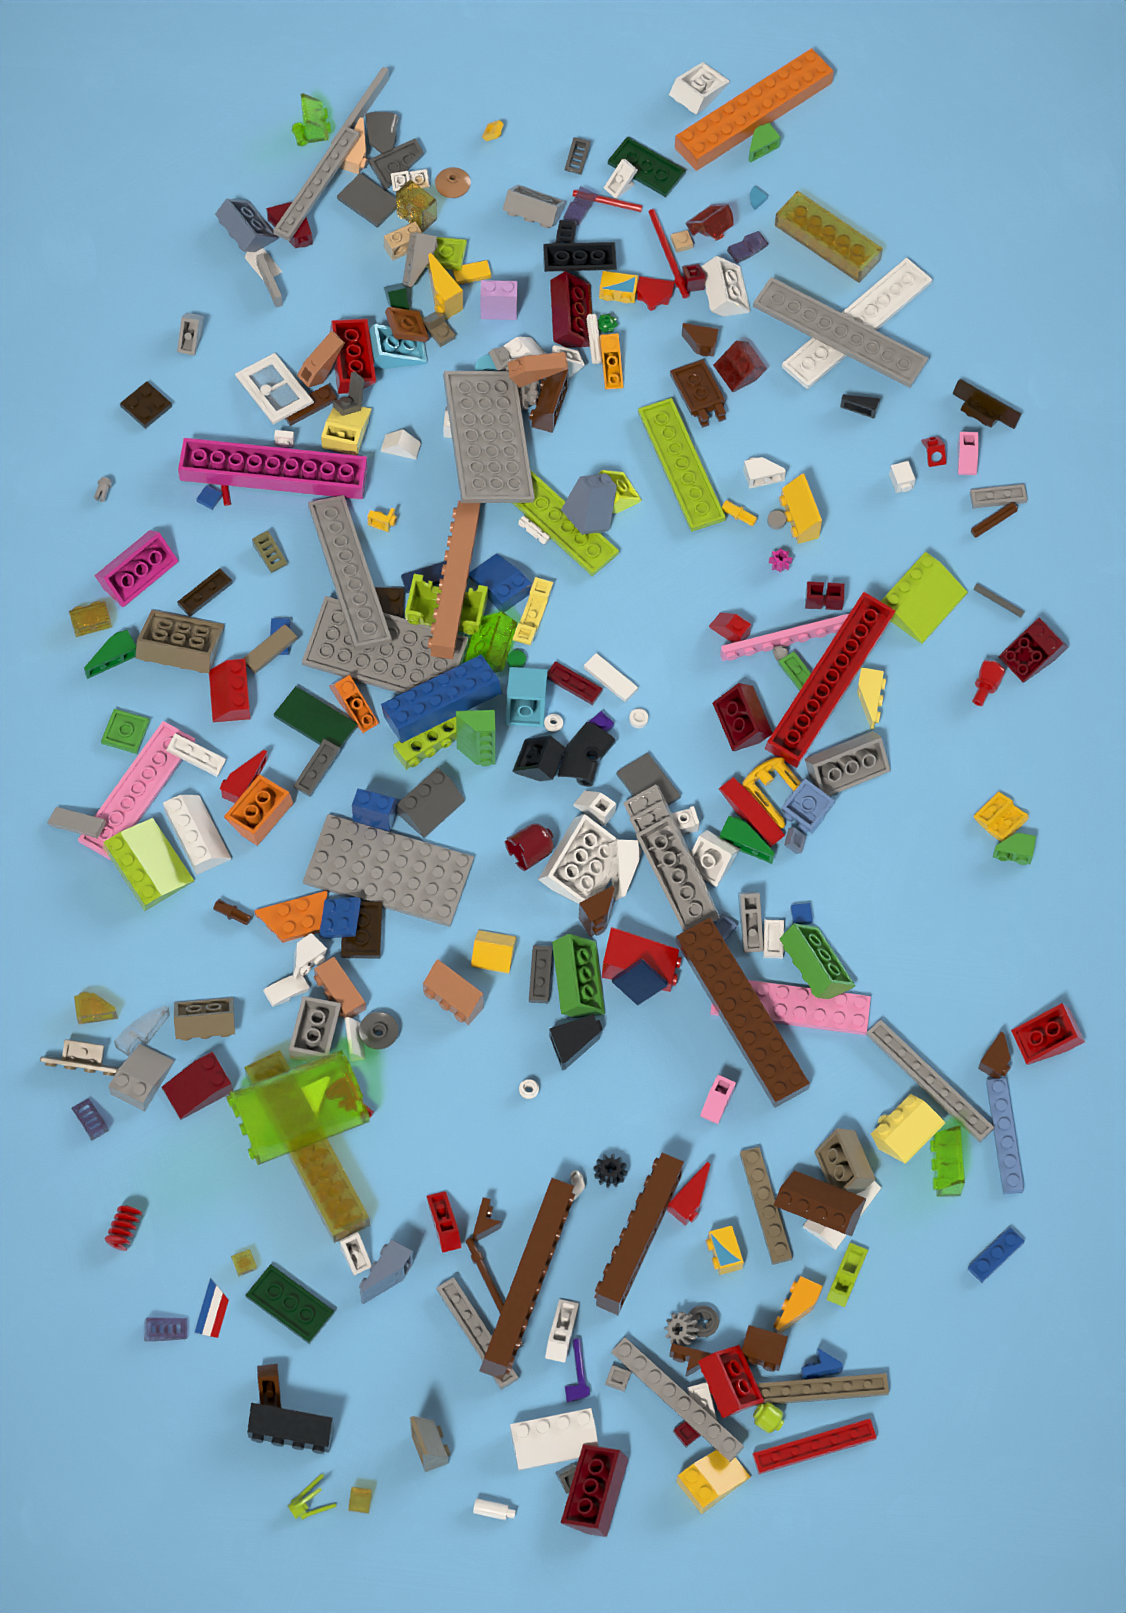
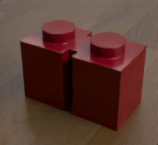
(832, 600)

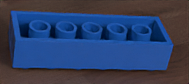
(441, 698)

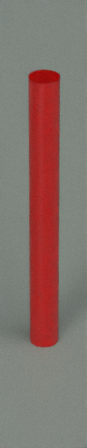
(614, 202)

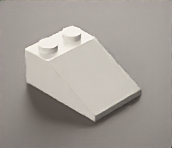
(698, 87)

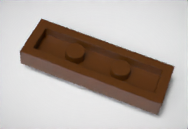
(322, 398)

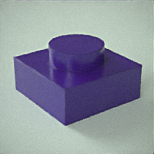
(602, 721)

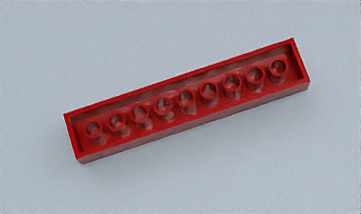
(830, 679)

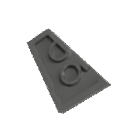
(395, 161)

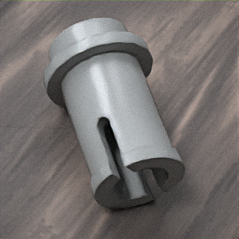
(103, 487)

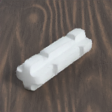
(534, 530)

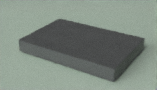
(368, 200)
(644, 774)

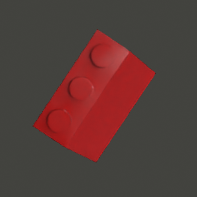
(229, 691)
(730, 1381)

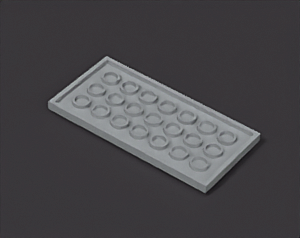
(488, 437)
(390, 666)
(388, 869)

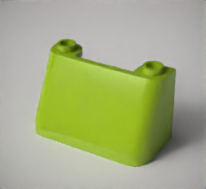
(423, 602)

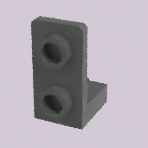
(354, 401)

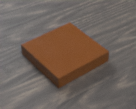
(406, 324)

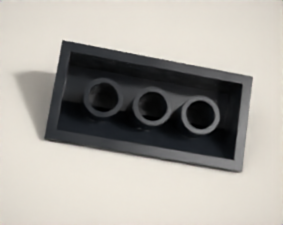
(579, 257)
(290, 1428)

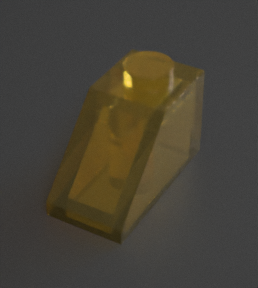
(93, 1008)

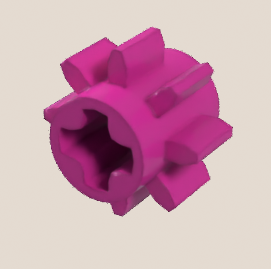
(780, 565)

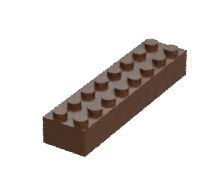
(639, 1233)

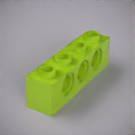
(411, 758)

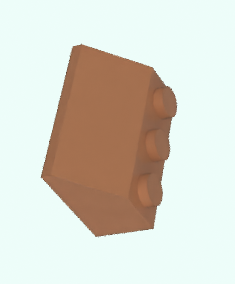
(453, 993)

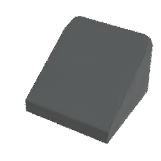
(566, 1476)

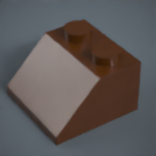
(596, 911)
(764, 1348)

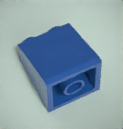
(374, 809)

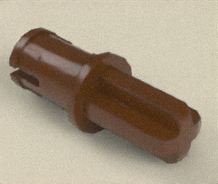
(231, 912)

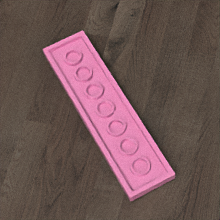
(137, 787)
(801, 1008)

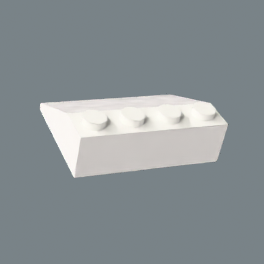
(580, 862)

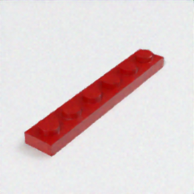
(814, 1446)

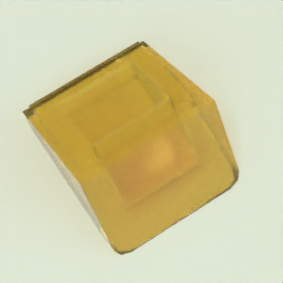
(360, 1500)

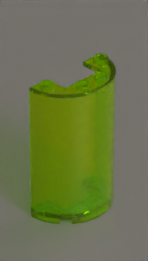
(299, 1107)

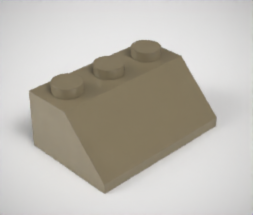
(204, 1018)
(845, 1161)

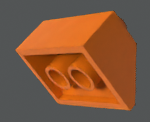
(259, 809)

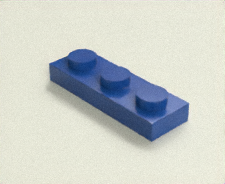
(996, 1255)

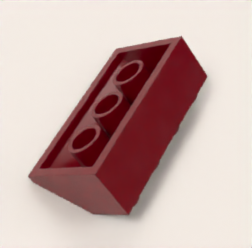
(569, 310)
(594, 1490)

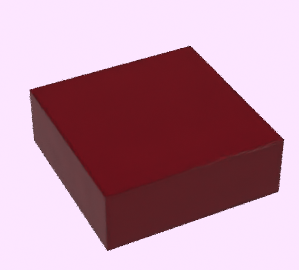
(686, 1434)

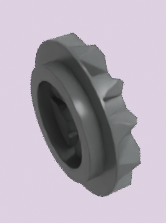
(707, 1314)

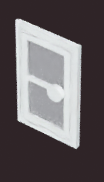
(274, 388)

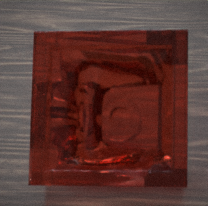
(712, 221)

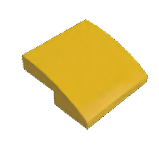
(1000, 817)

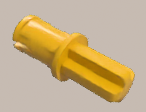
(739, 513)

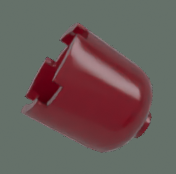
(530, 845)

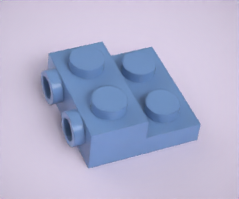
(807, 806)

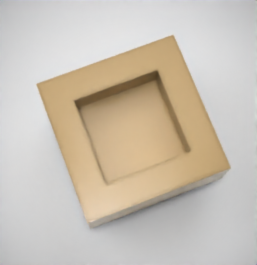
(681, 241)

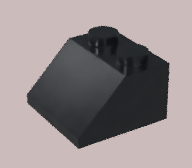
(539, 758)

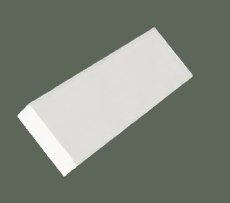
(610, 678)
(195, 754)

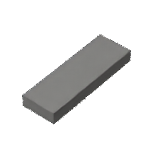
(269, 280)
(998, 496)
(76, 822)

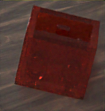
(739, 365)

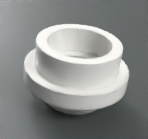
(553, 727)
(528, 1084)

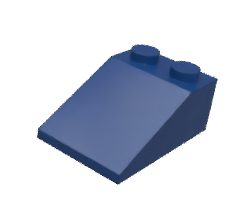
(504, 582)

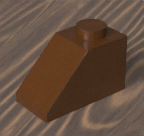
(700, 338)
(997, 1058)
(269, 1385)

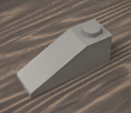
(417, 256)
(751, 921)

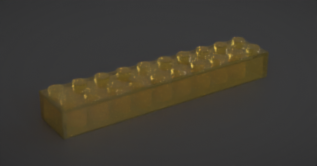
(319, 1169)

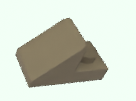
(438, 329)

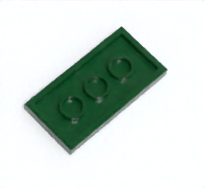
(652, 168)
(314, 718)
(290, 1304)

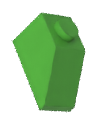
(763, 142)

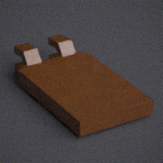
(699, 391)

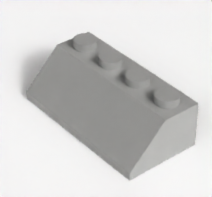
(848, 764)

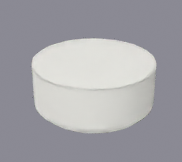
(638, 718)

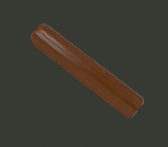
(994, 519)

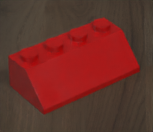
(355, 353)

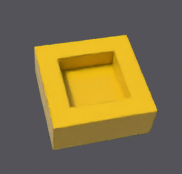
(492, 130)

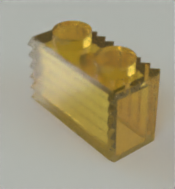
(90, 618)

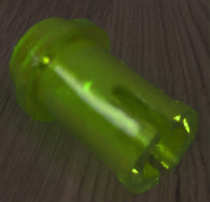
(298, 131)

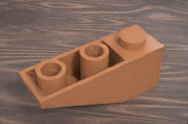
(321, 360)

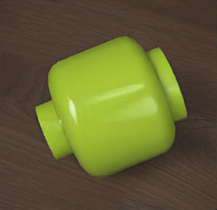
(768, 1417)

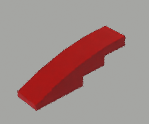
(751, 811)

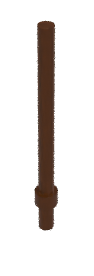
(477, 1258)

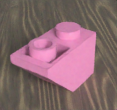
(967, 453)
(718, 1099)

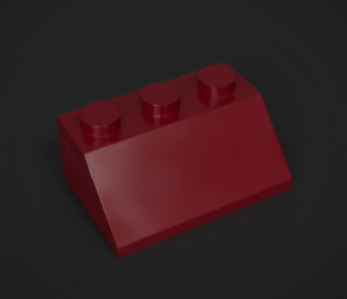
(742, 717)

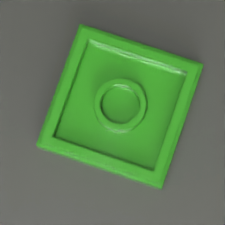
(125, 731)

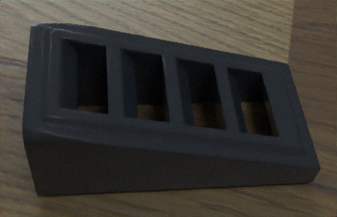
(566, 228)
(862, 405)

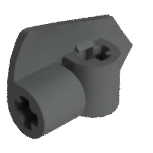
(382, 130)

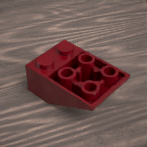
(1033, 650)

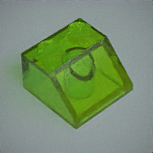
(314, 119)

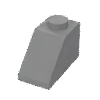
(190, 333)

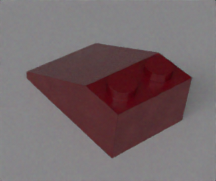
(197, 1086)

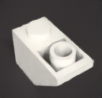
(596, 806)
(308, 954)

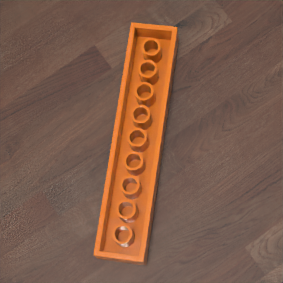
(753, 107)

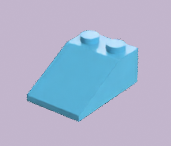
(394, 352)

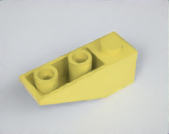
(868, 691)

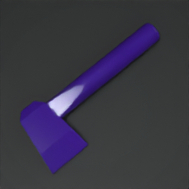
(578, 1391)

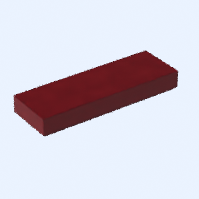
(574, 683)

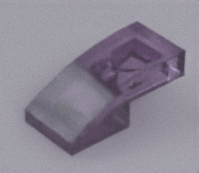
(580, 206)
(748, 247)

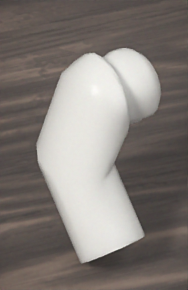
(578, 1182)

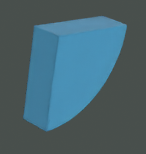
(757, 197)

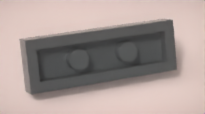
(317, 768)
(540, 974)

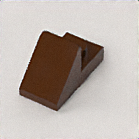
(484, 1225)
(692, 1356)

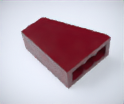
(302, 236)

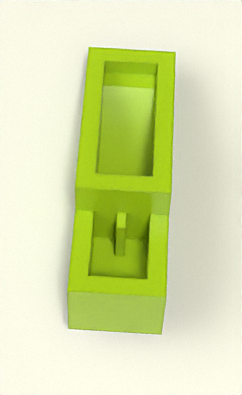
(847, 1275)

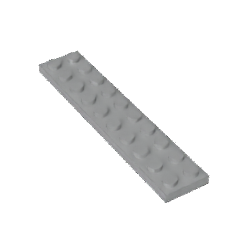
(840, 332)
(349, 573)

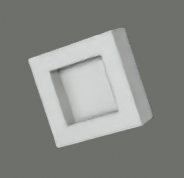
(284, 438)

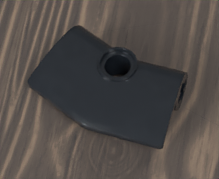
(587, 742)

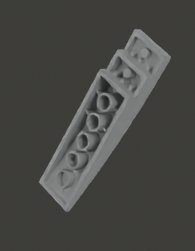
(670, 858)

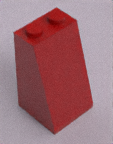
(626, 949)

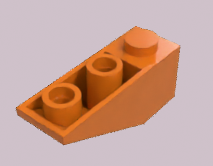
(353, 703)

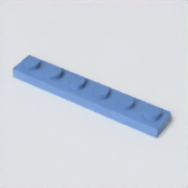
(1004, 1136)

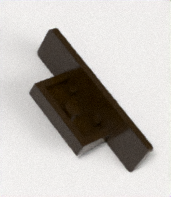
(985, 407)

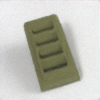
(264, 541)

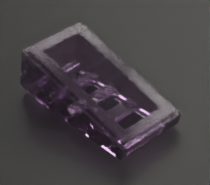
(97, 1131)
(165, 1336)

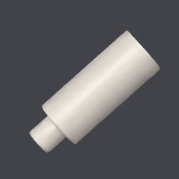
(493, 1509)

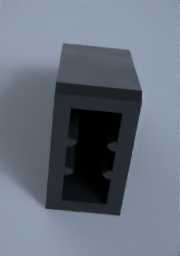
(574, 1039)

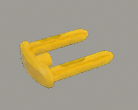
(762, 772)

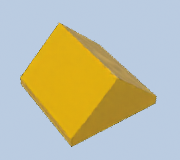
(493, 951)

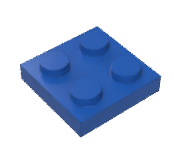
(340, 918)

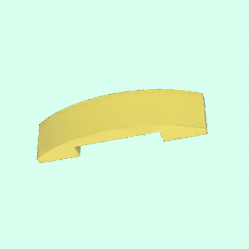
(533, 611)

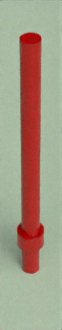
(679, 280)

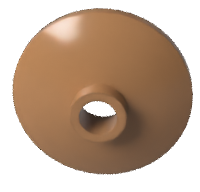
(452, 188)

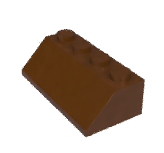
(820, 1202)

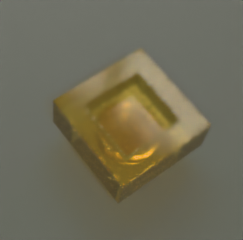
(244, 1262)

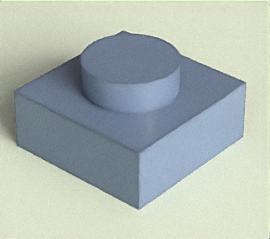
(795, 840)

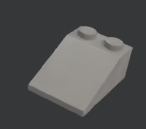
(140, 1077)

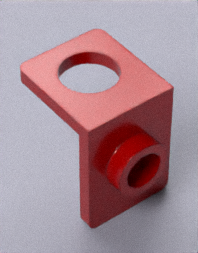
(933, 445)

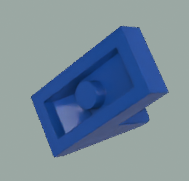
(826, 1366)

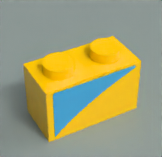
(618, 287)
(725, 1250)

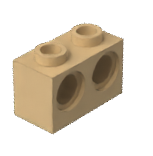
(397, 241)

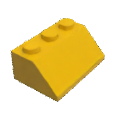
(801, 510)

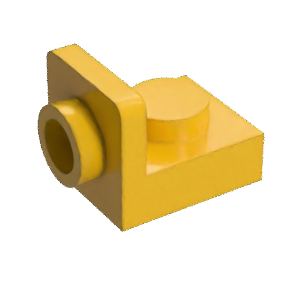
(382, 521)

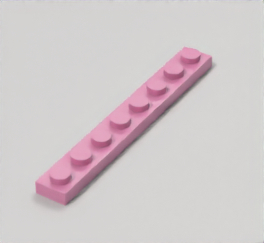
(784, 638)

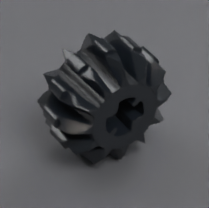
(610, 1163)

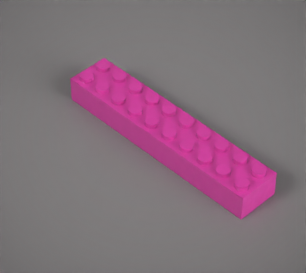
(272, 468)

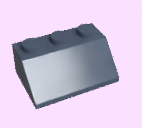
(245, 225)

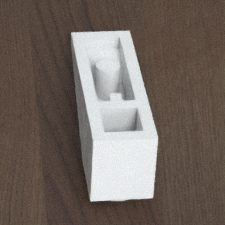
(623, 862)
(561, 1331)

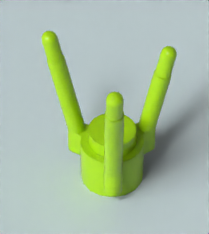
(298, 1505)

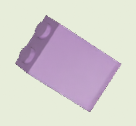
(499, 300)

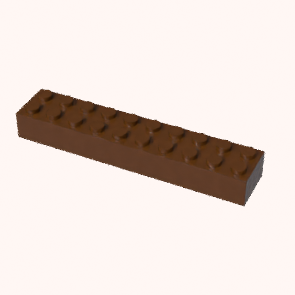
(742, 1012)
(528, 1279)

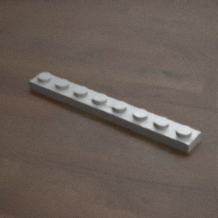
(316, 183)
(930, 1081)
(677, 1399)

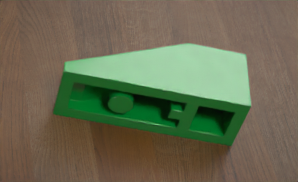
(115, 651)
(746, 839)

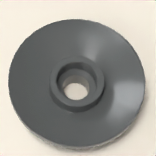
(378, 1022)

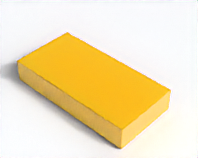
(472, 272)

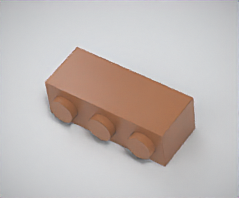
(339, 988)

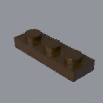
(204, 592)

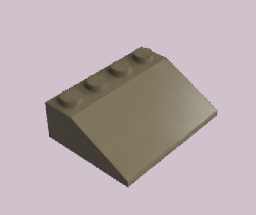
(179, 641)

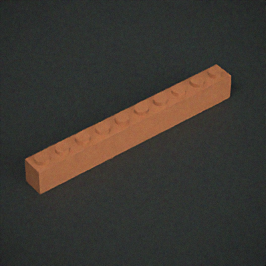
(455, 580)

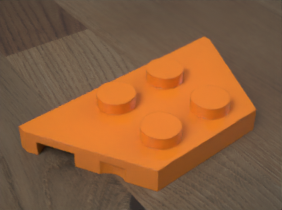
(294, 917)

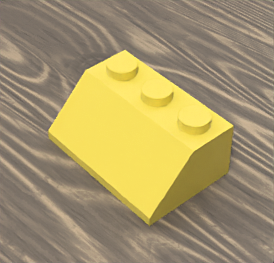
(907, 1129)

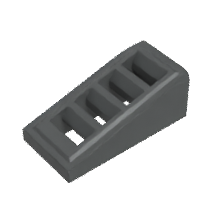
(577, 142)

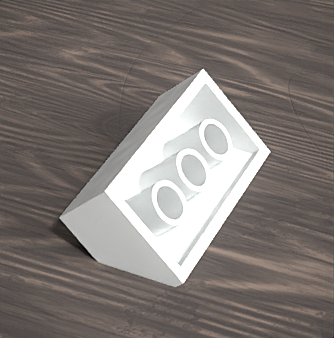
(196, 832)
(552, 1438)

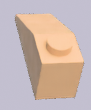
(356, 158)

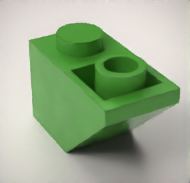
(1016, 848)

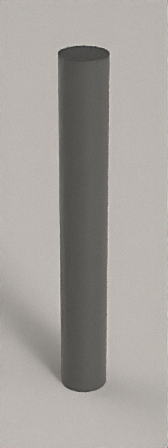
(1000, 601)

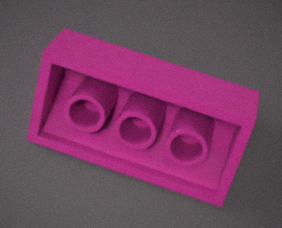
(136, 568)

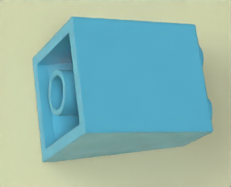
(526, 697)

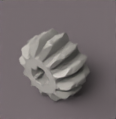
(677, 1336)

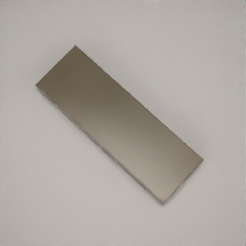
(270, 648)

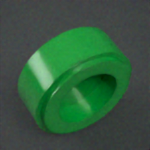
(516, 659)

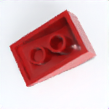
(1048, 1034)

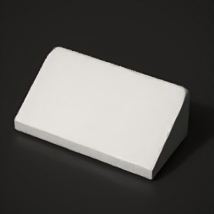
(355, 1045)

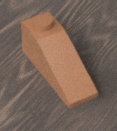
(536, 367)

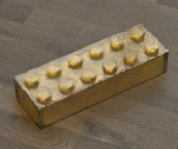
(828, 236)

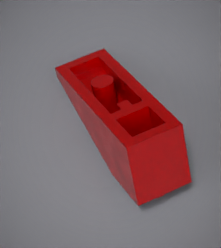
(243, 777)
(687, 1202)
(444, 1222)

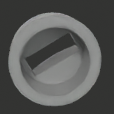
(780, 652)

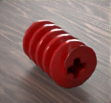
(122, 1226)

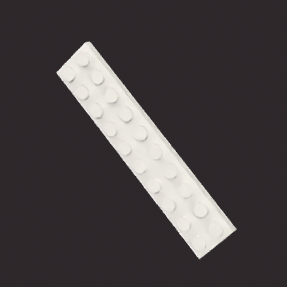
(871, 309)

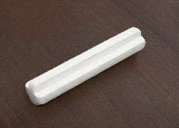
(594, 339)

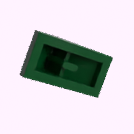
(397, 296)

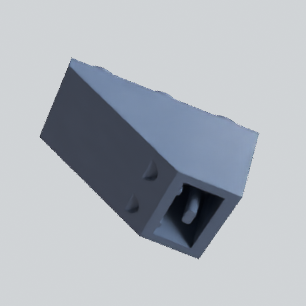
(387, 1272)

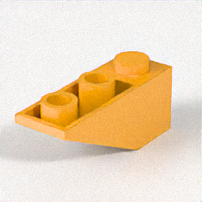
(611, 361)
(802, 1301)

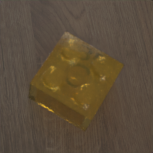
(416, 205)

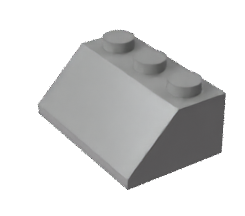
(533, 206)
(314, 1029)

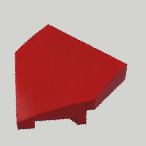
(654, 291)

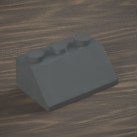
(430, 803)

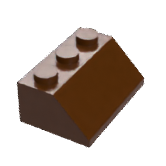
(549, 401)

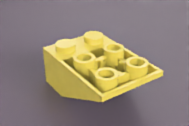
(345, 432)

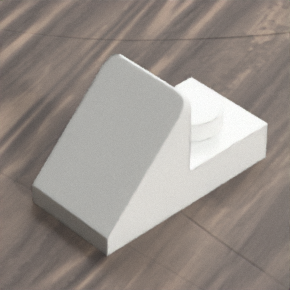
(621, 179)

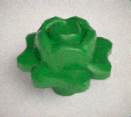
(607, 323)

